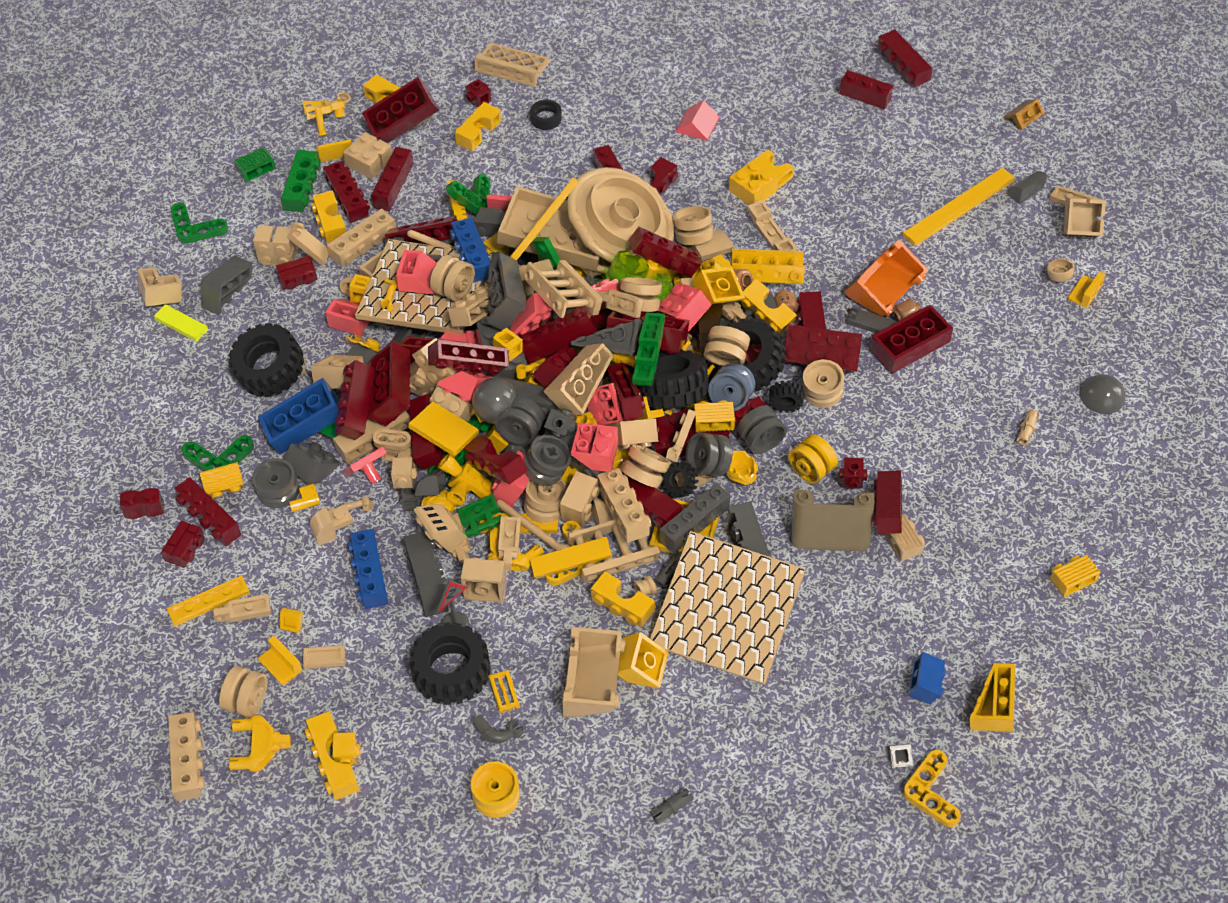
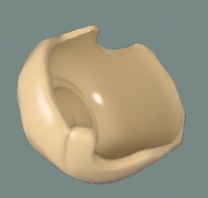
(1060, 270)

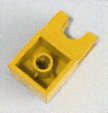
(759, 178)

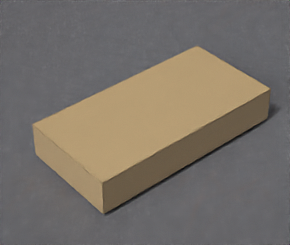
(323, 657)

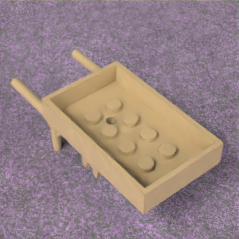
(523, 214)

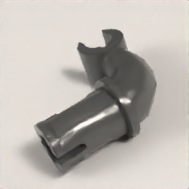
(492, 735)

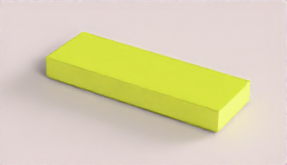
(181, 323)

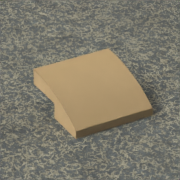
(717, 245)

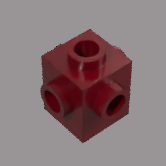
(478, 93)
(853, 473)

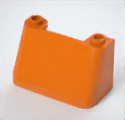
(887, 279)

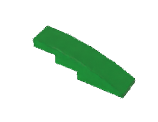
(648, 349)

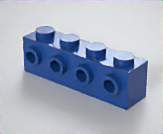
(470, 247)
(369, 569)

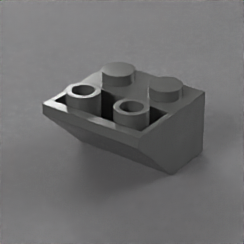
(311, 461)

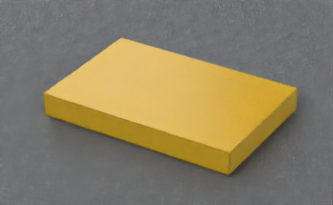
(443, 428)

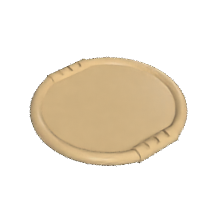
(610, 207)

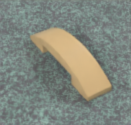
(768, 228)

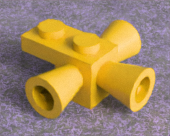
(463, 480)

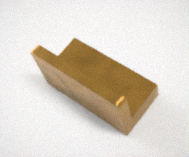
(1025, 113)

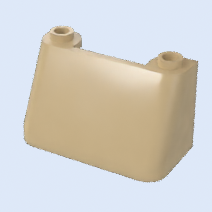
(592, 672)

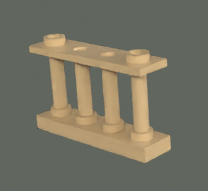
(567, 278)
(610, 565)

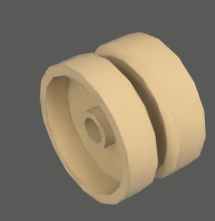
(693, 225)
(452, 277)
(645, 289)
(726, 345)
(823, 383)
(645, 466)
(543, 502)
(243, 691)

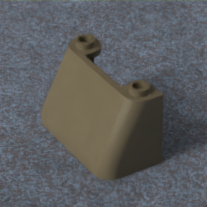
(831, 524)

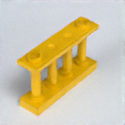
(771, 265)

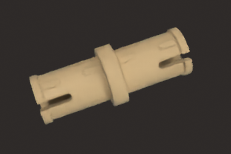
(1027, 427)

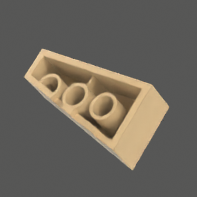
(580, 379)

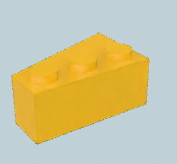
(997, 701)

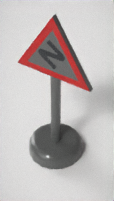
(451, 591)

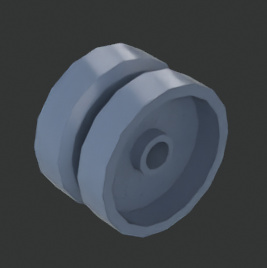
(733, 384)

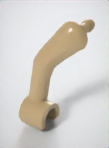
(364, 503)

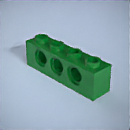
(300, 181)

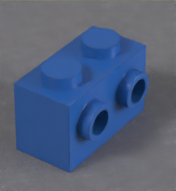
(927, 678)

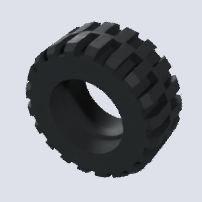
(255, 344)
(772, 352)
(677, 381)
(453, 686)

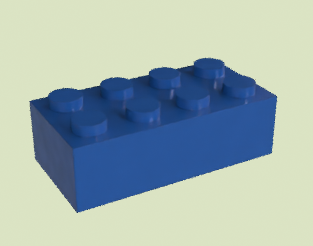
(300, 416)

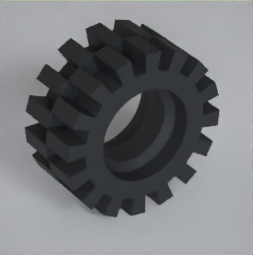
(786, 396)
(689, 476)

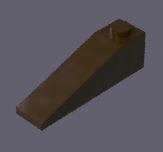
(710, 318)

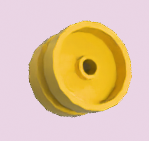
(813, 459)
(495, 789)

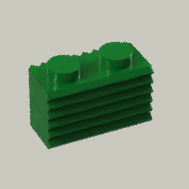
(255, 164)

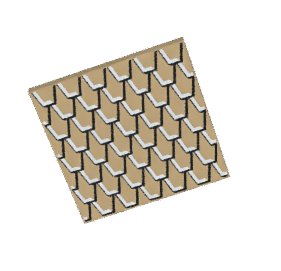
(410, 308)
(727, 607)

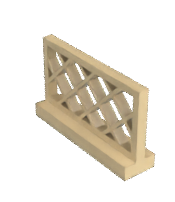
(508, 70)

